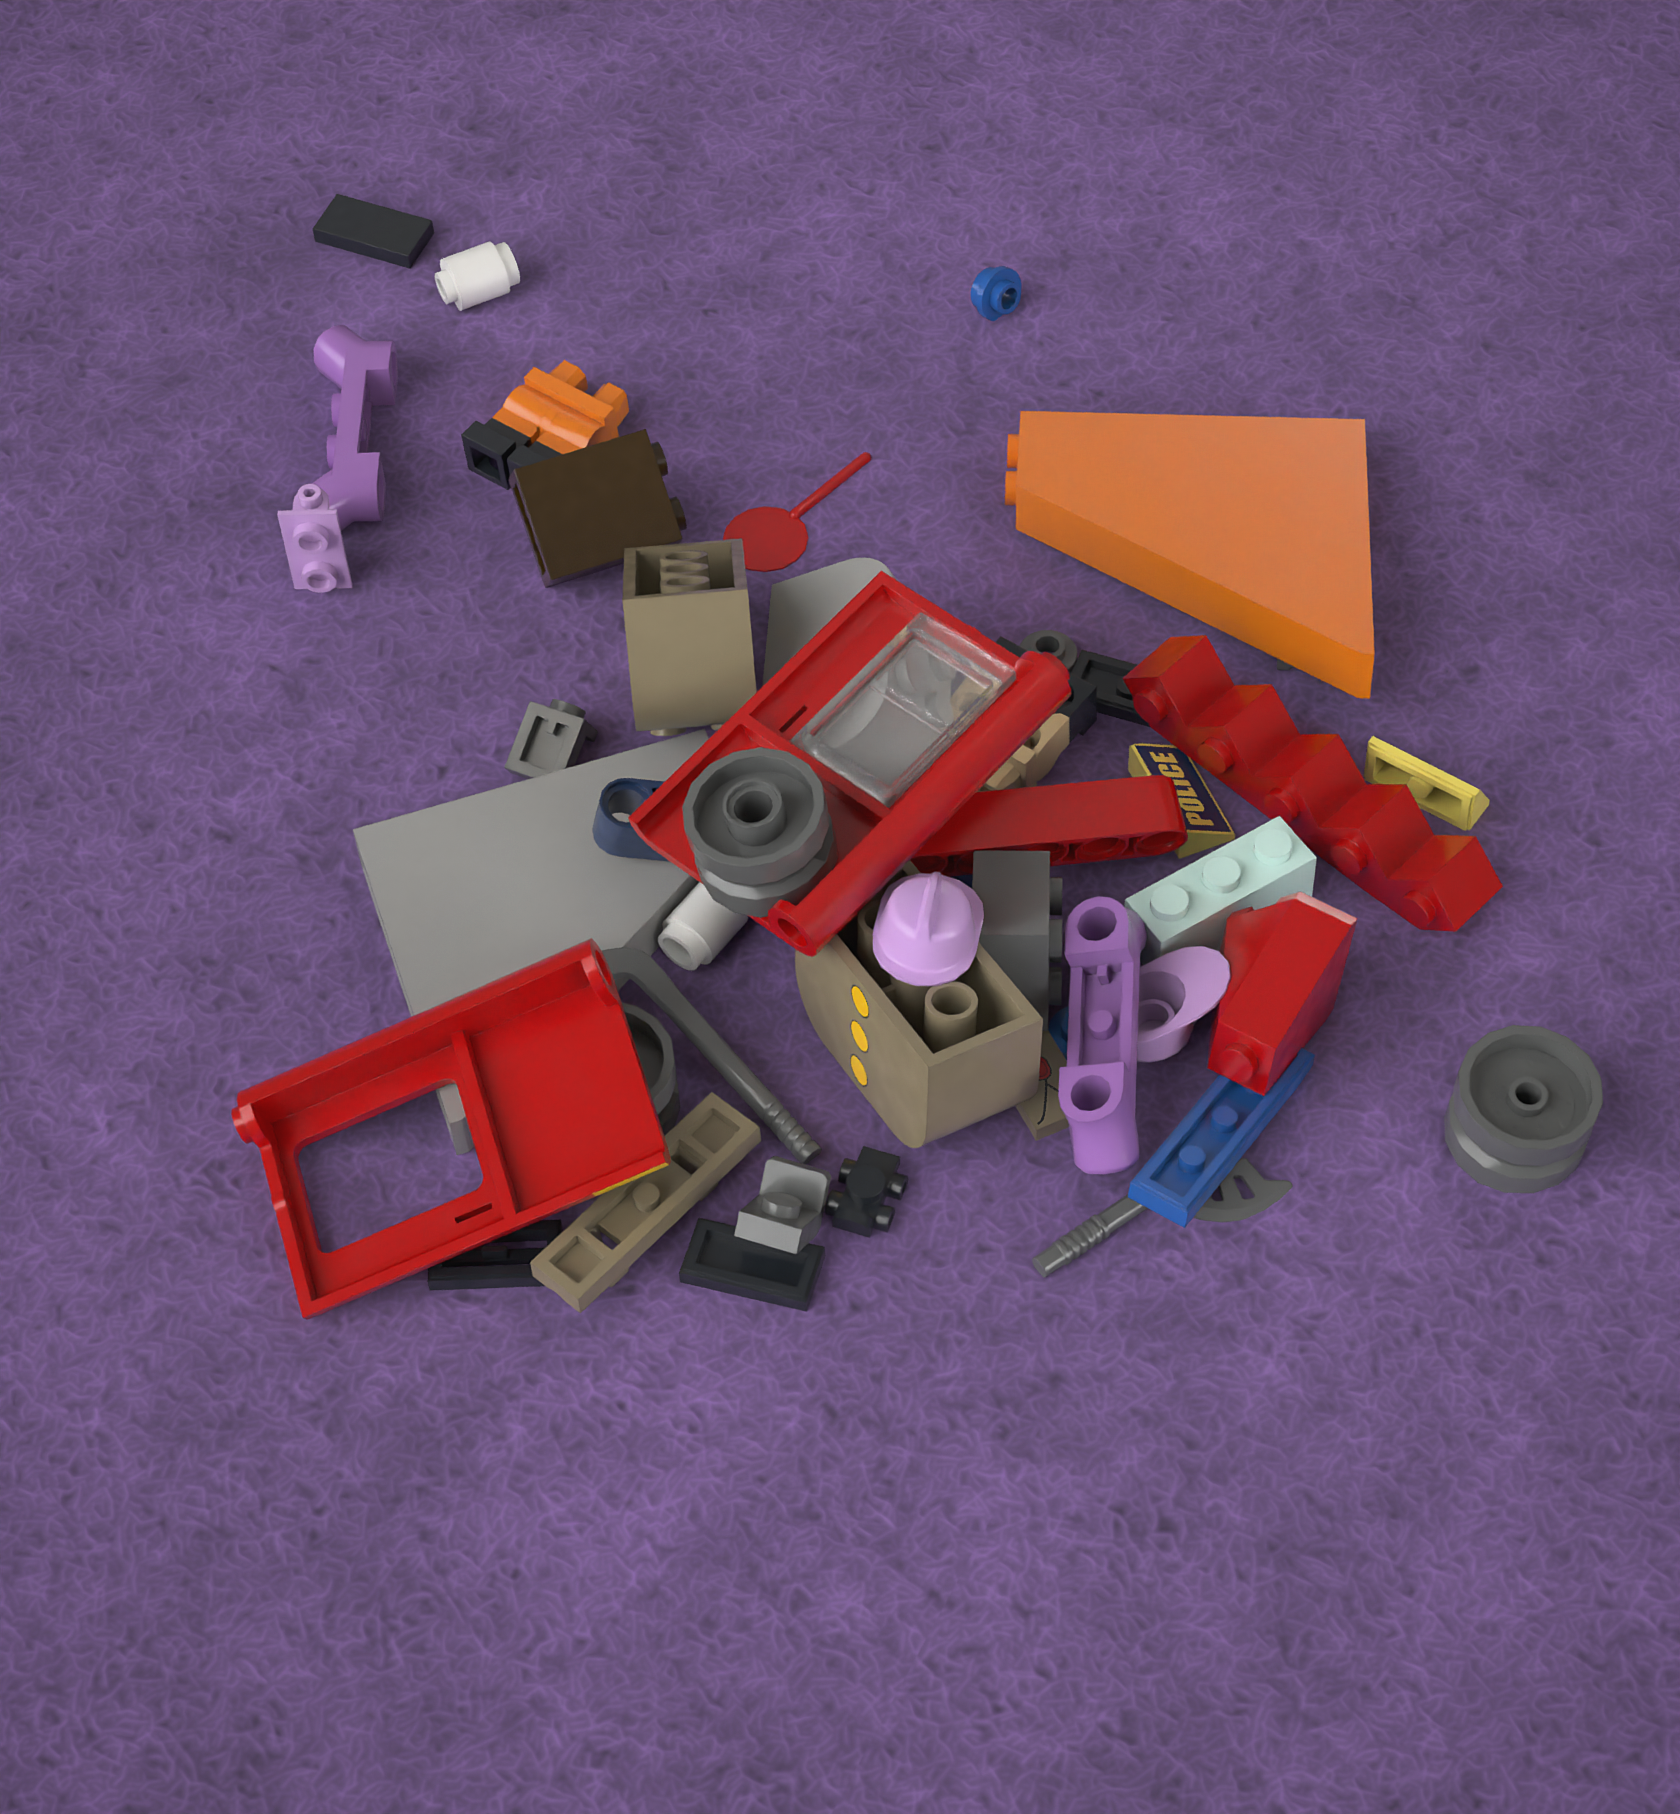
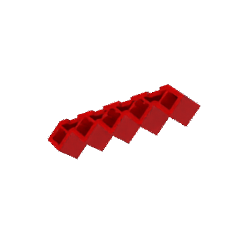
(1313, 784)

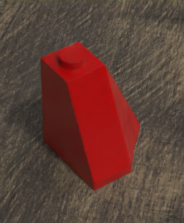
(1281, 986)

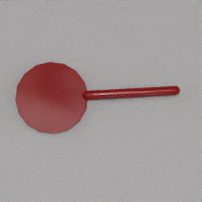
(776, 536)

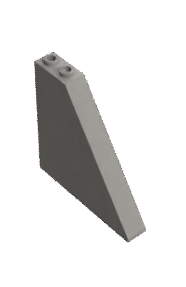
(515, 880)

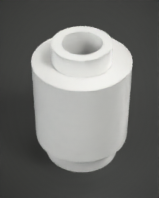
(477, 275)
(698, 929)

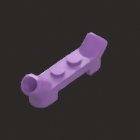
(367, 378)
(1101, 1066)

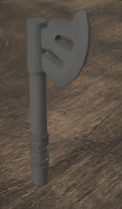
(1230, 1209)

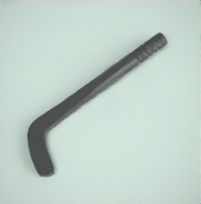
(646, 973)

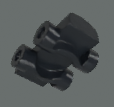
(867, 1186)

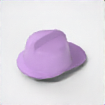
(927, 929)
(1175, 995)

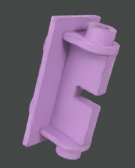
(314, 542)

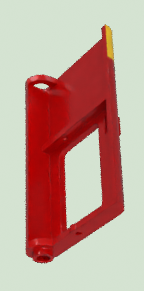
(544, 1091)

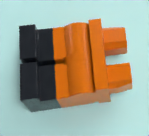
(544, 421)

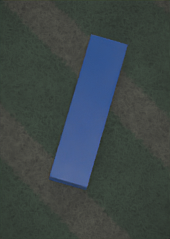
(1211, 1143)

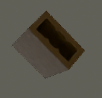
(594, 505)

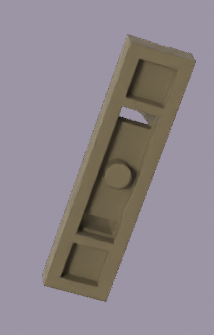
(641, 1211)

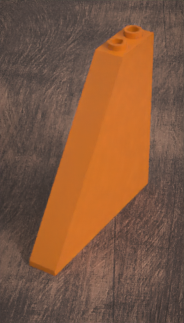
(1217, 517)

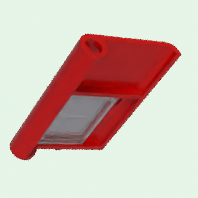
(899, 725)

